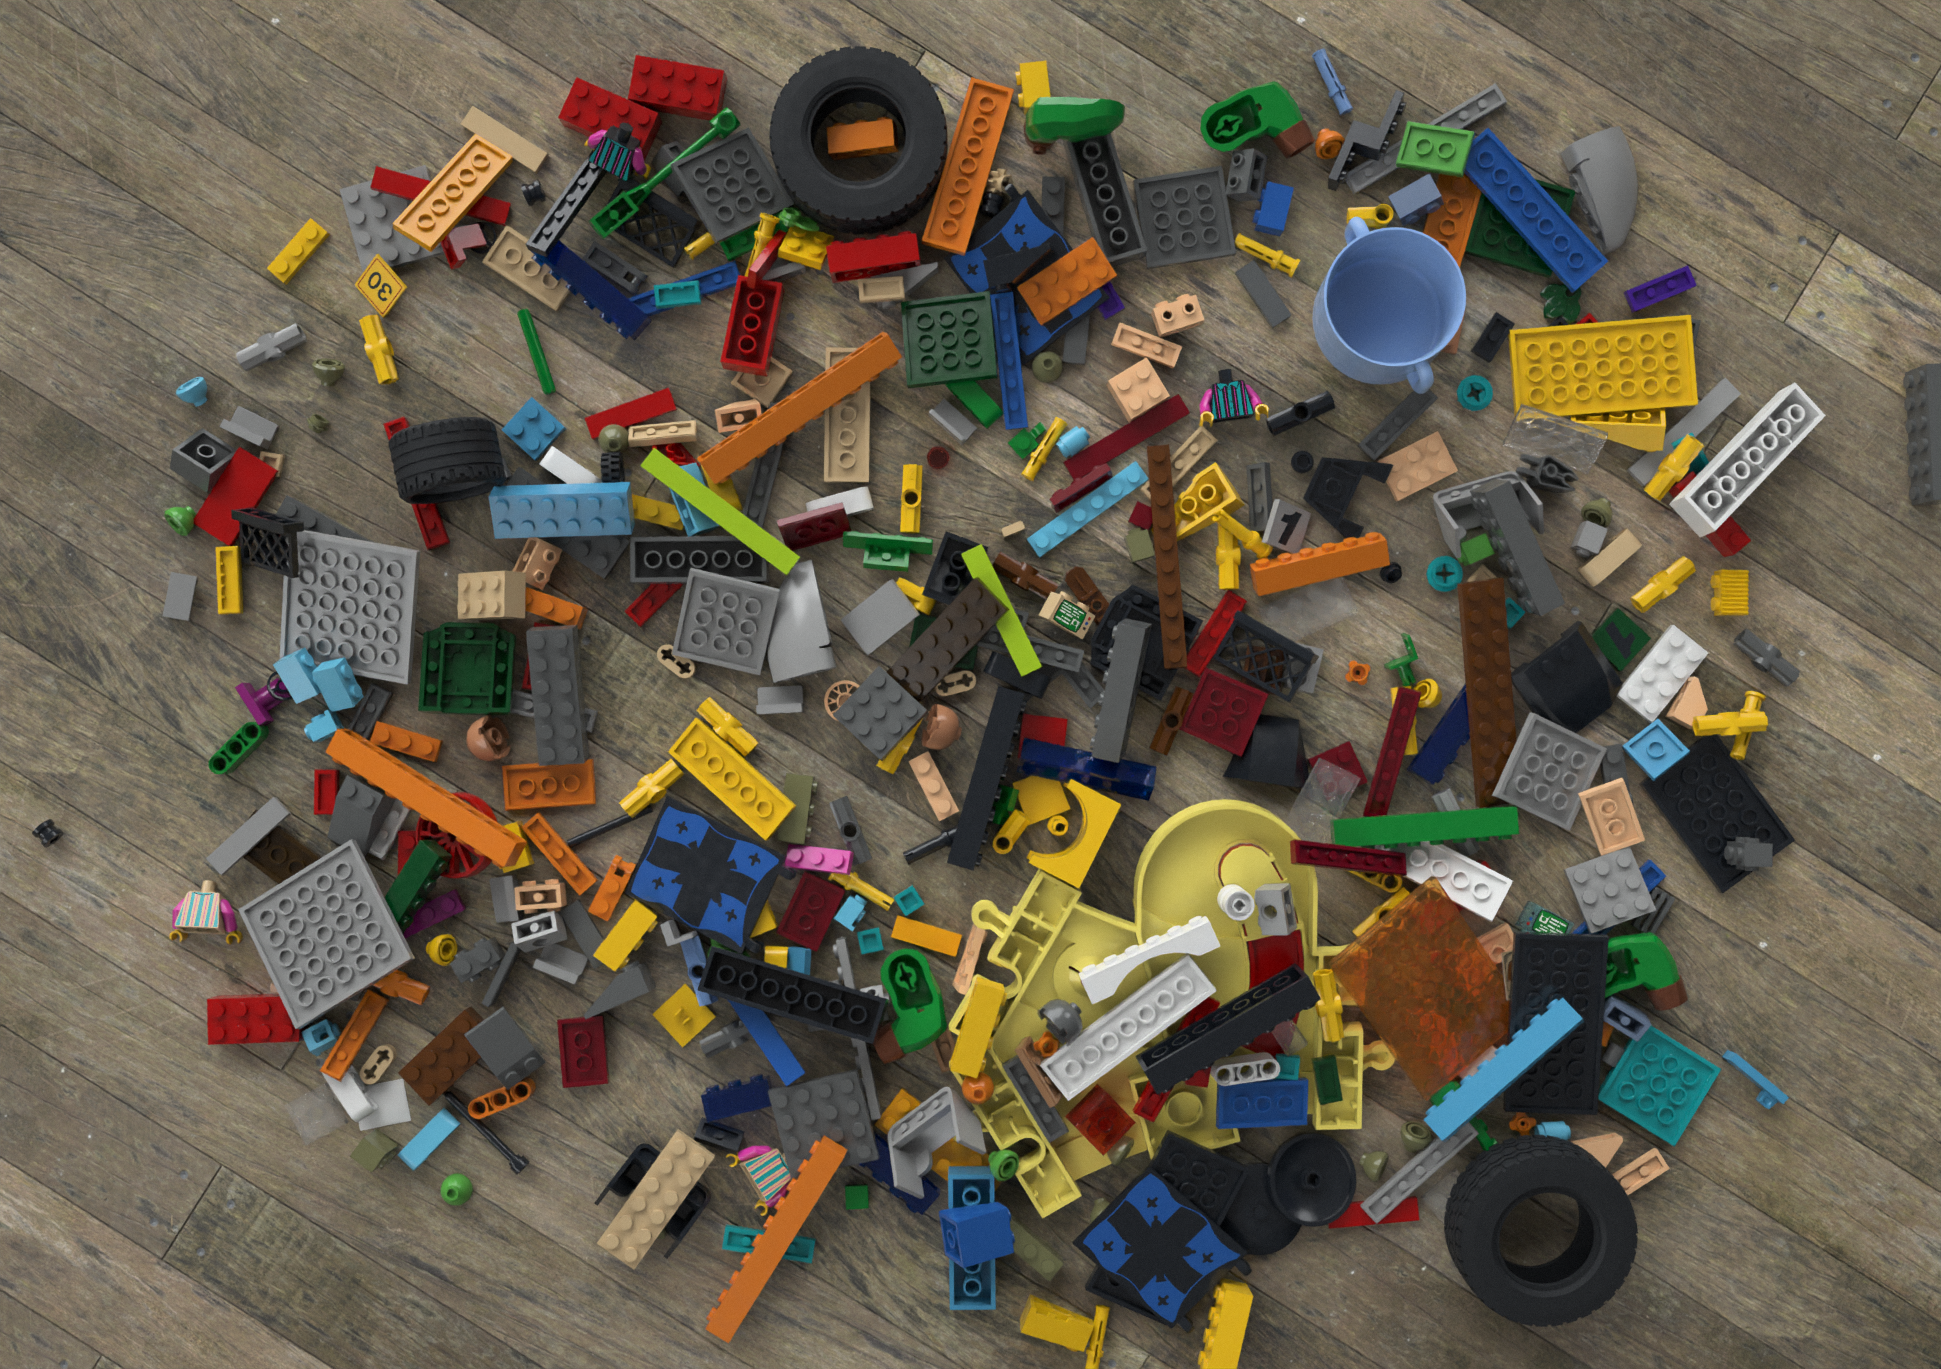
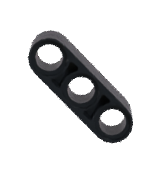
(1007, 671)

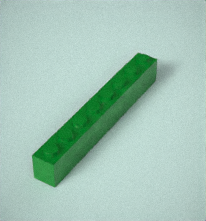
(1426, 827)

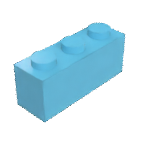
(693, 519)

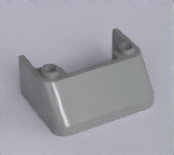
(1458, 514)
(924, 1131)

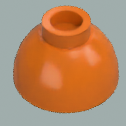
(1328, 144)
(978, 1089)

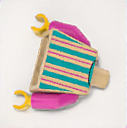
(205, 914)
(766, 1172)

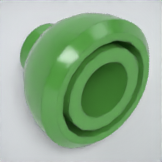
(181, 519)
(1003, 1164)
(456, 1189)

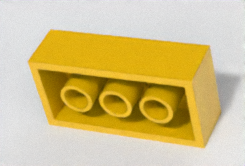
(1227, 1325)

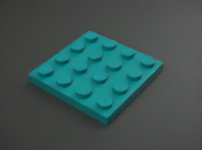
(1658, 1084)

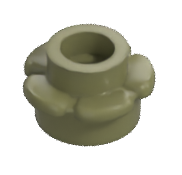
(317, 423)

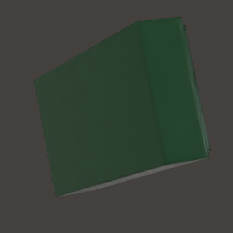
(1327, 1079)

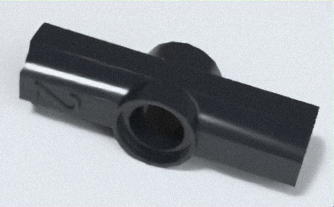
(1312, 407)

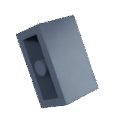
(1416, 200)
(1625, 1017)

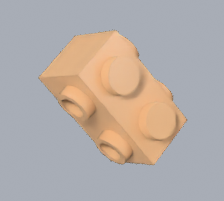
(1178, 317)
(537, 561)
(534, 897)

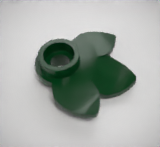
(1560, 304)

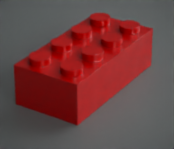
(677, 87)
(596, 109)
(872, 257)
(752, 327)
(250, 1020)

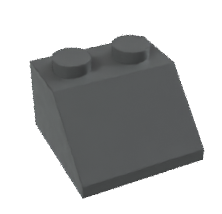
(201, 459)

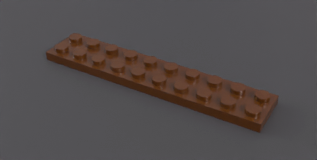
(1487, 683)

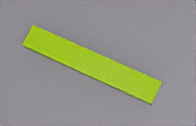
(1009, 624)

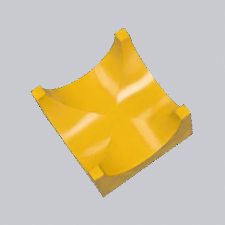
(1075, 860)

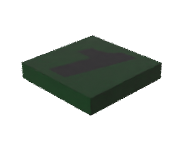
(1619, 639)

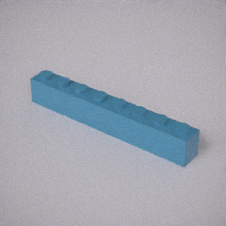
(1503, 1070)

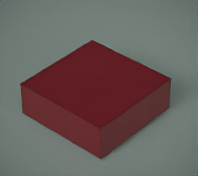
(1141, 516)

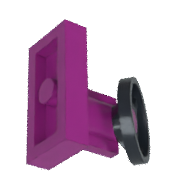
(264, 699)

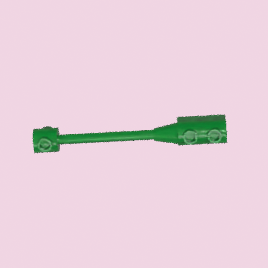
(628, 202)

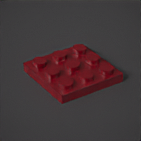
(1224, 711)

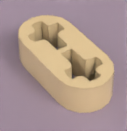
(673, 665)
(957, 688)
(374, 1061)

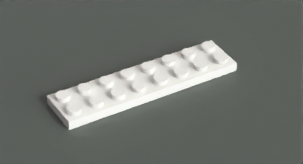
(1128, 1026)

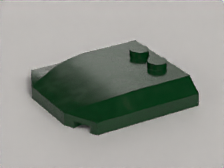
(467, 670)

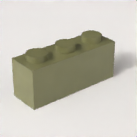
(799, 790)
(1035, 1250)

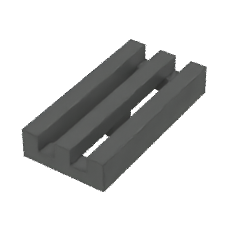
(1661, 914)

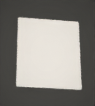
(391, 1105)

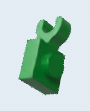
(1025, 441)
(1005, 803)

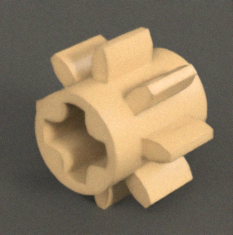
(998, 181)

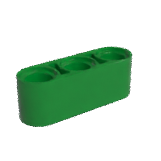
(976, 401)
(228, 750)

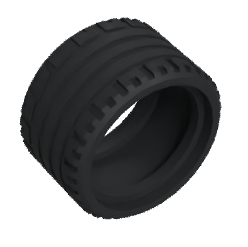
(447, 460)

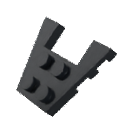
(1334, 487)

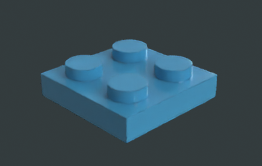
(533, 429)
(1655, 749)

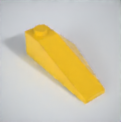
(1635, 429)
(1202, 499)

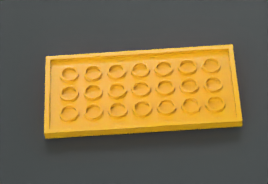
(1604, 366)

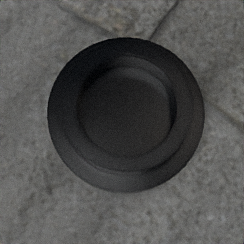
(1302, 462)
(1391, 573)

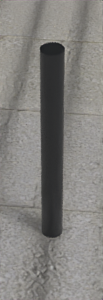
(606, 827)

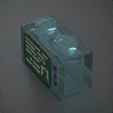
(1540, 920)

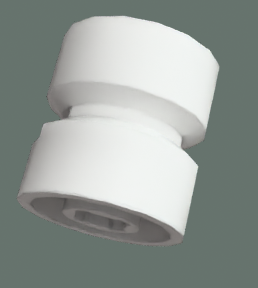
(1230, 900)

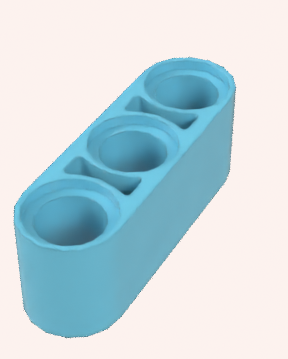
(428, 1139)

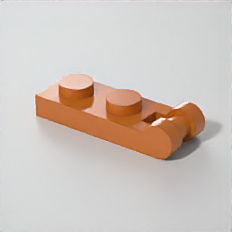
(611, 889)

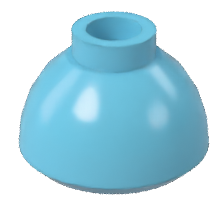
(193, 391)

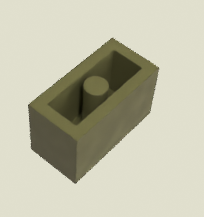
(374, 1151)

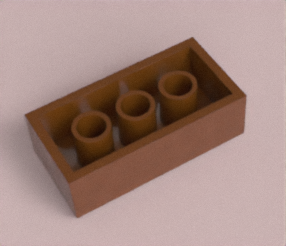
(443, 1059)

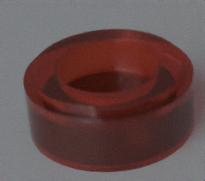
(938, 457)

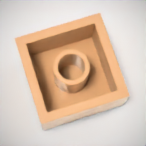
(1138, 390)

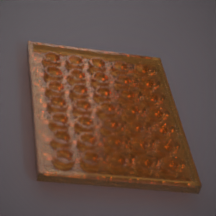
(1426, 987)

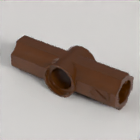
(1024, 576)
(1164, 734)

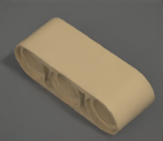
(1609, 557)

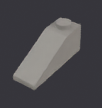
(912, 278)

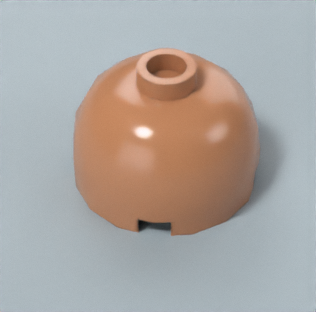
(941, 728)
(487, 739)

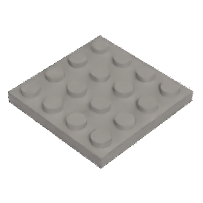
(372, 229)
(725, 621)
(1549, 771)

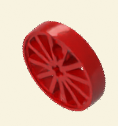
(456, 849)

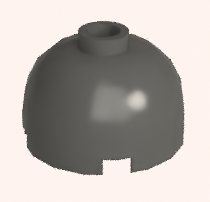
(1062, 1020)

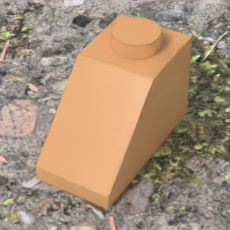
(737, 415)
(1688, 703)
(1602, 1146)

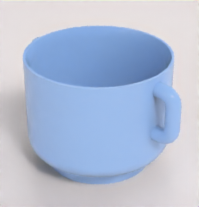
(1388, 305)

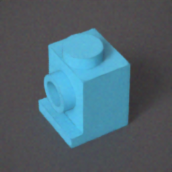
(323, 726)
(851, 911)
(314, 1036)

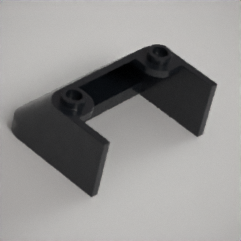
(633, 1172)

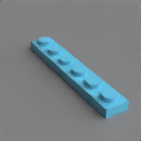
(1087, 509)

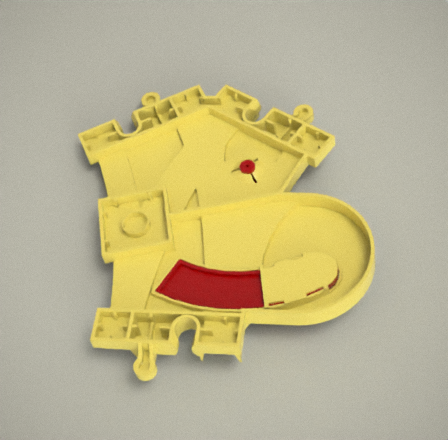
(1175, 880)

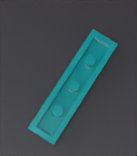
(741, 1239)

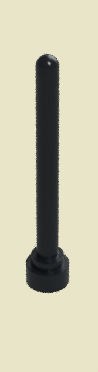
(516, 1161)

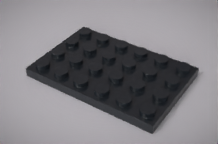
(1713, 802)

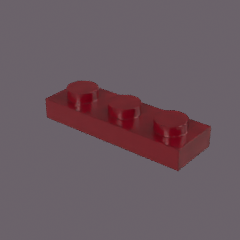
(1080, 487)

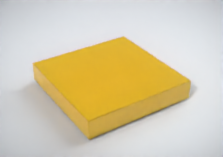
(1041, 798)

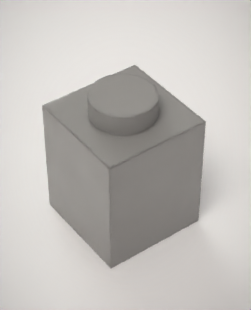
(1588, 539)

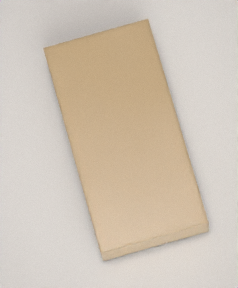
(881, 289)

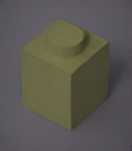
(1139, 545)

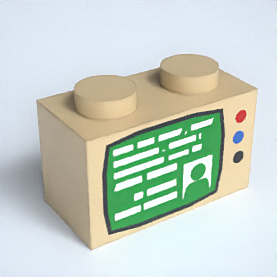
(1066, 614)

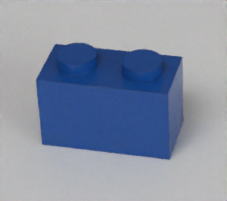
(1273, 208)

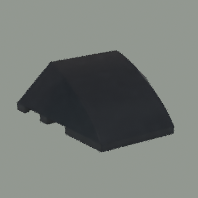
(1272, 754)

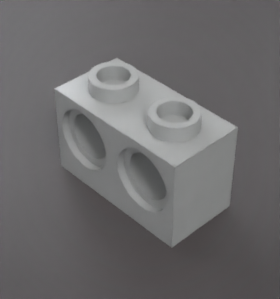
(1310, 680)

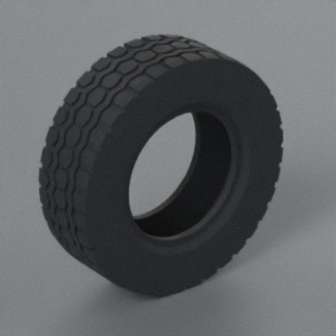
(852, 78)
(1577, 1278)

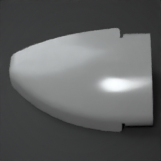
(1604, 185)
(799, 628)

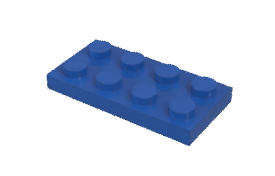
(1262, 1104)

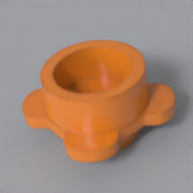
(1362, 668)
(1050, 1049)
(1515, 1123)

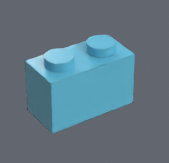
(297, 676)
(337, 684)

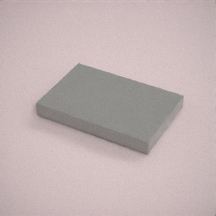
(880, 617)

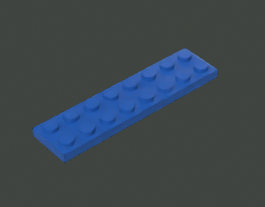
(1532, 211)

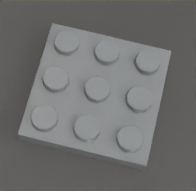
(1609, 890)

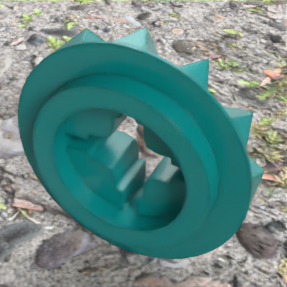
(1477, 383)
(1452, 566)

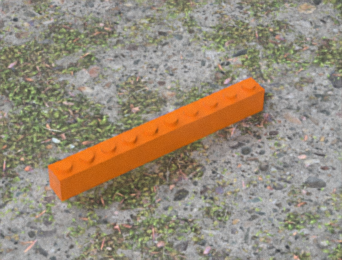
(800, 407)
(426, 797)
(776, 1238)

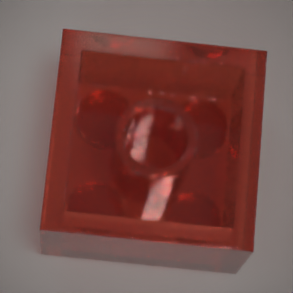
(1100, 1119)

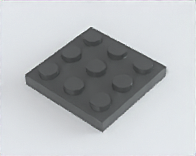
(880, 713)

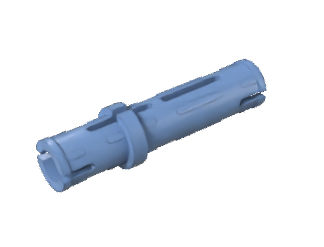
(1336, 90)

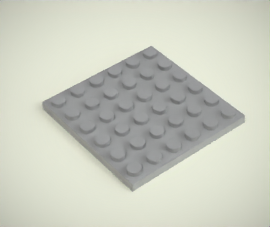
(352, 604)
(326, 934)

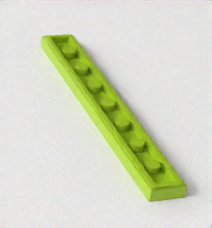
(720, 511)

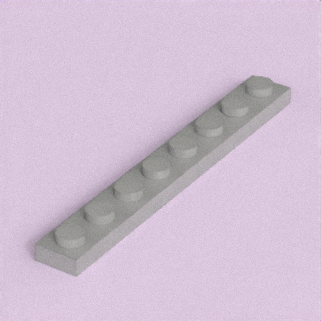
(863, 1061)

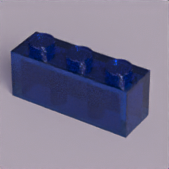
(736, 1097)

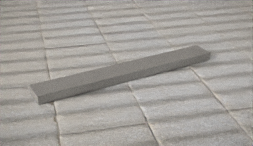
(1457, 118)

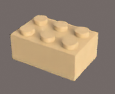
(491, 595)

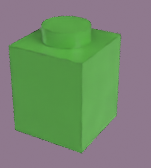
(1475, 549)

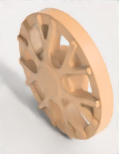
(842, 697)

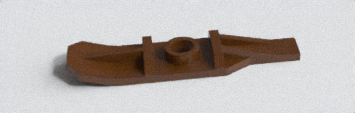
(1086, 591)

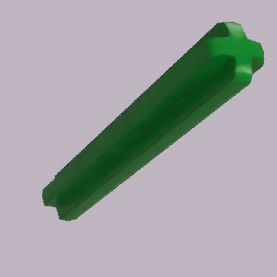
(536, 351)

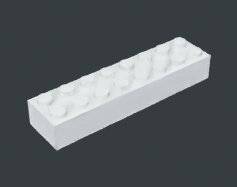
(1747, 460)

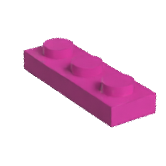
(819, 859)

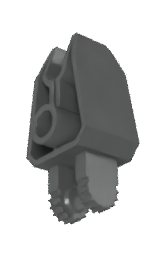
(1547, 474)

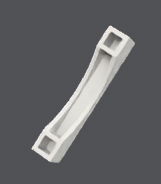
(1193, 938)

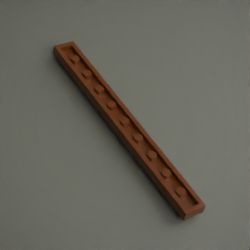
(1166, 557)

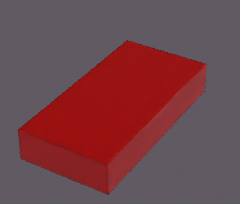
(325, 790)

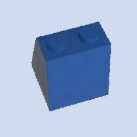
(976, 1233)

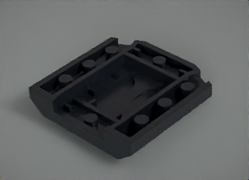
(1143, 607)
(1568, 681)

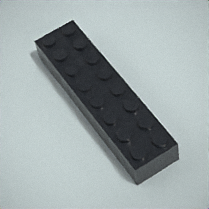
(985, 779)
(793, 995)
(1228, 1028)

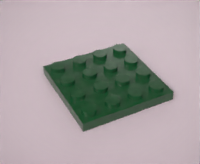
(1499, 242)
(948, 339)

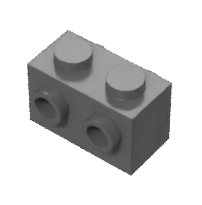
(1246, 175)
(1749, 853)
(484, 955)

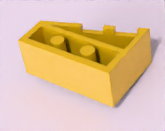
(1055, 1324)

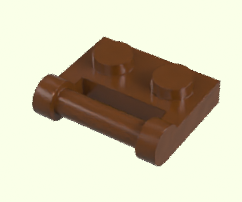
(1262, 660)

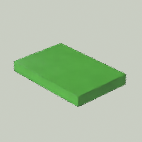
(1435, 149)

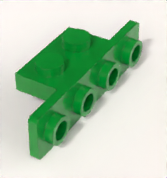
(887, 551)

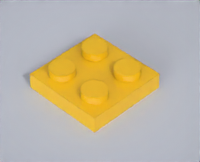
(805, 247)

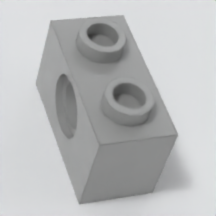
(1280, 897)
(539, 931)

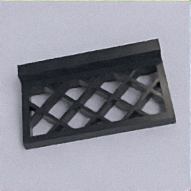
(664, 207)
(269, 524)
(1275, 639)

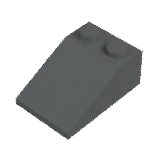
(359, 813)
(629, 984)
(505, 1048)

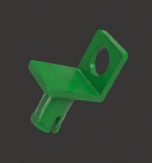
(1403, 663)

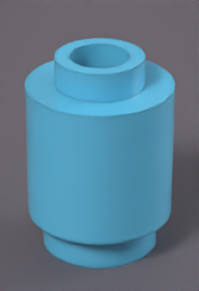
(1073, 441)
(1553, 1128)

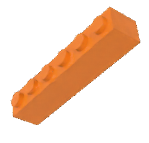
(1319, 563)

